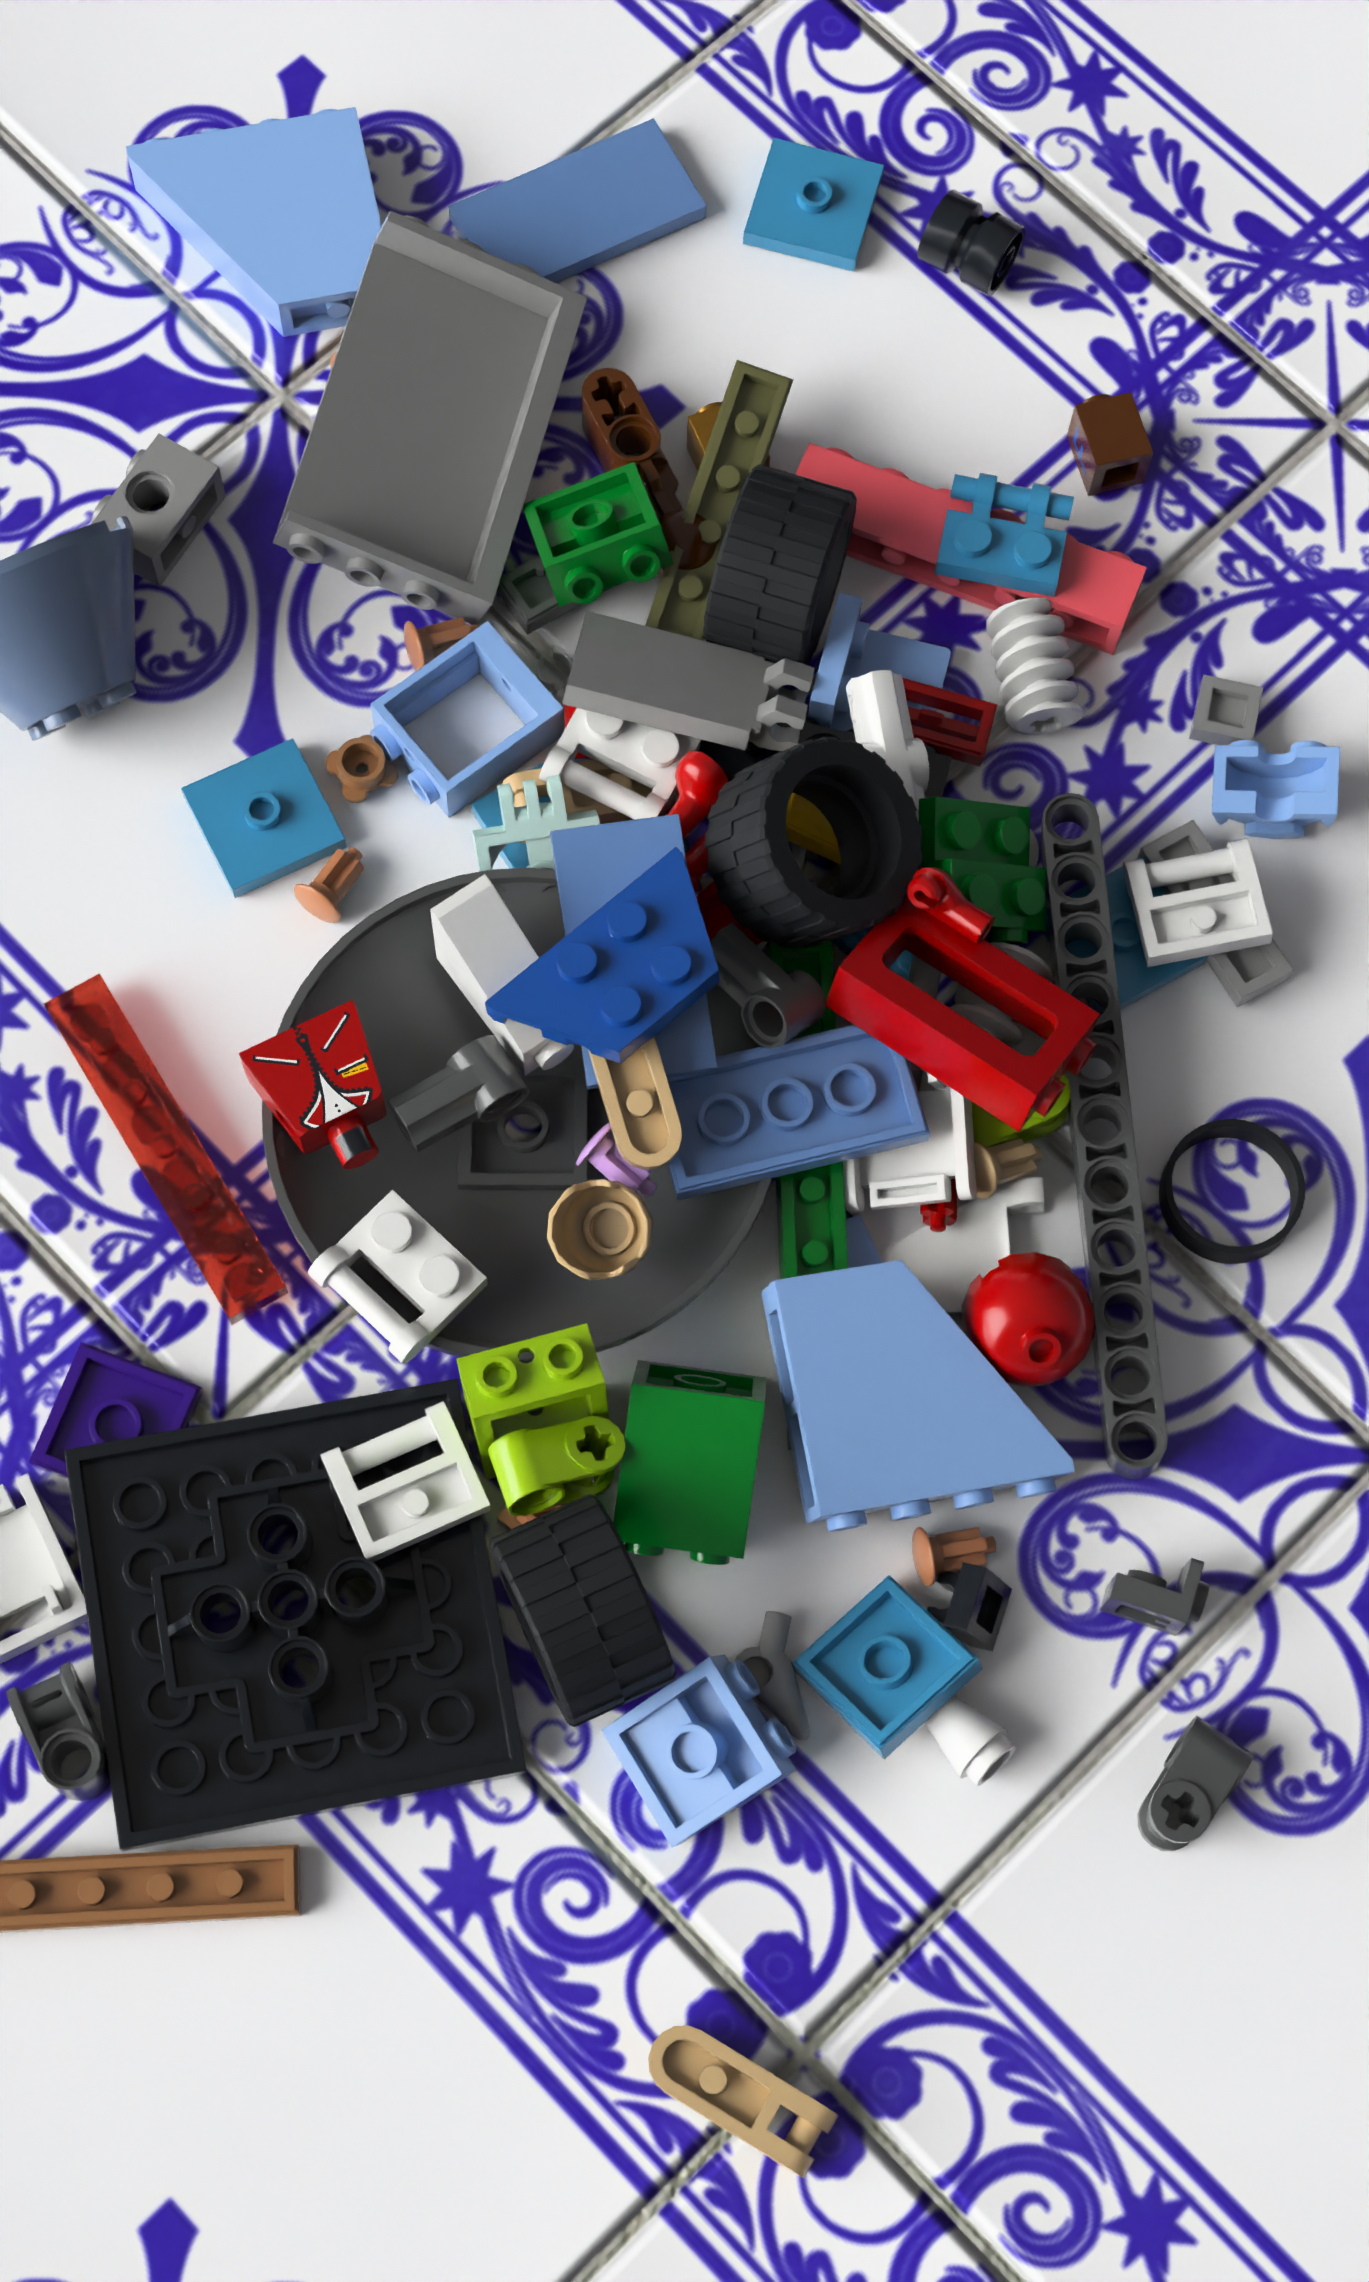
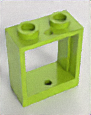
(559, 1382)

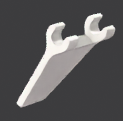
(969, 1247)

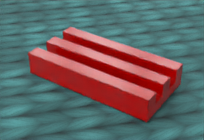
(957, 704)

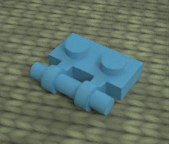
(1003, 550)

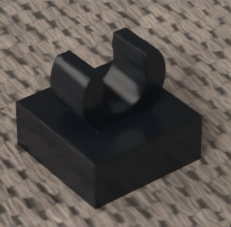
(975, 1606)

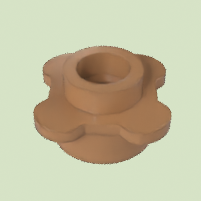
(361, 752)

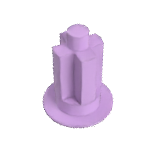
(605, 1156)

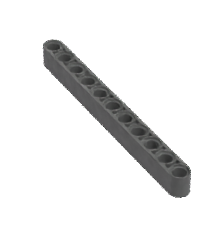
(1110, 1159)

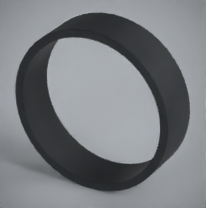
(1261, 1138)

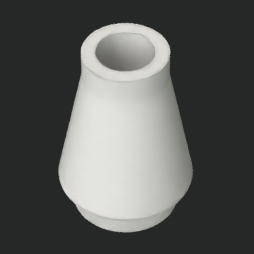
(970, 1740)

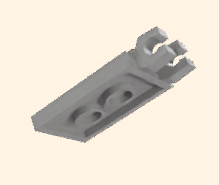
(686, 685)

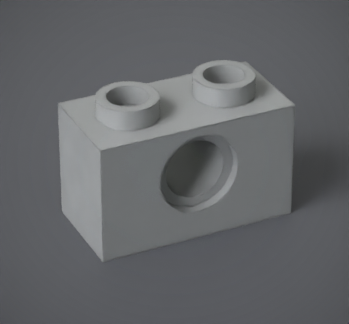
(167, 476)

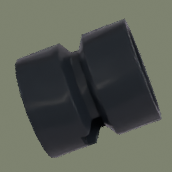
(970, 242)

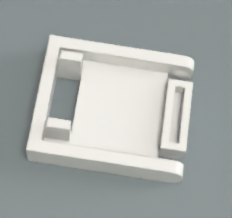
(922, 1170)
(34, 1570)

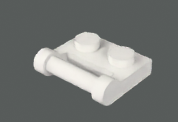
(627, 747)
(1199, 919)
(413, 1261)
(415, 1500)

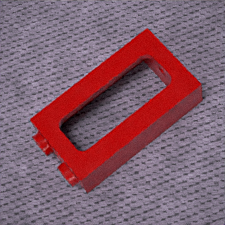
(946, 1042)

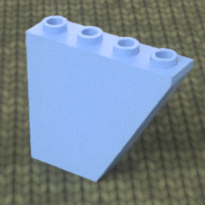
(273, 210)
(895, 1401)

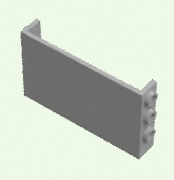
(431, 420)

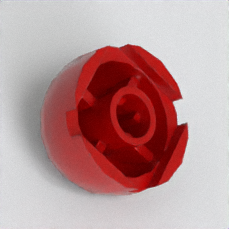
(1029, 1318)

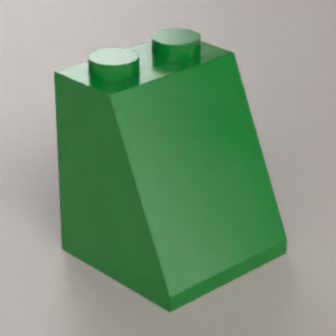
(689, 1461)

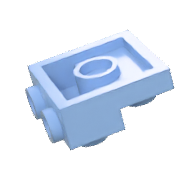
(701, 1747)

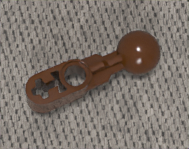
(613, 393)

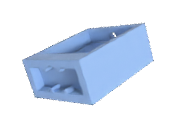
(509, 676)

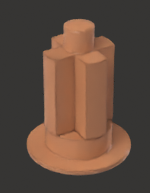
(432, 640)
(331, 885)
(948, 1551)

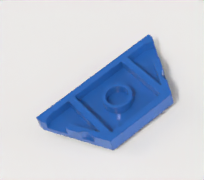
(620, 969)

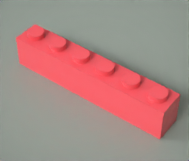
(902, 529)

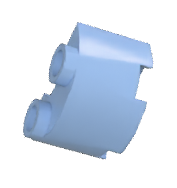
(1275, 791)

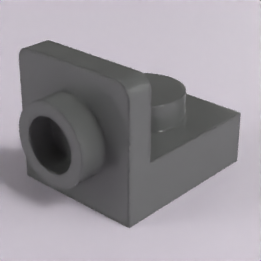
(1146, 1601)

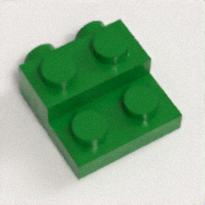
(597, 535)
(988, 859)

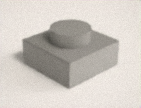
(1225, 711)

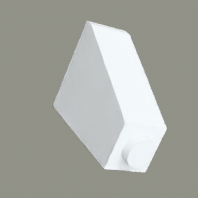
(483, 953)

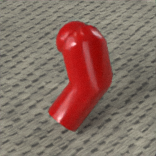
(940, 897)

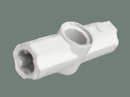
(884, 726)

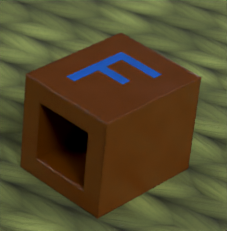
(1109, 443)

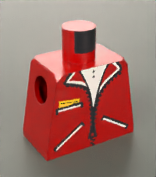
(321, 1084)

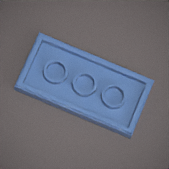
(584, 205)
(591, 870)
(792, 1110)

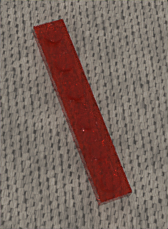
(166, 1149)

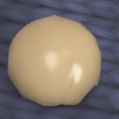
(600, 1229)

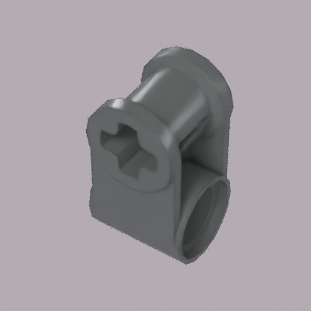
(57, 1721)
(1198, 1778)

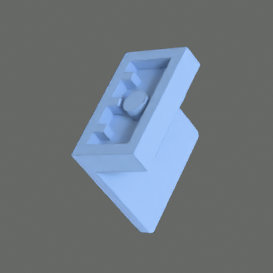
(857, 650)

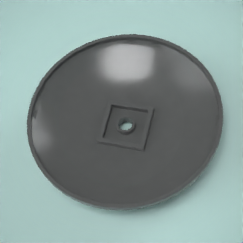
(478, 1182)

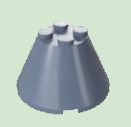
(67, 627)

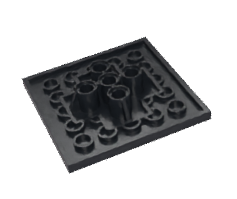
(200, 1719)

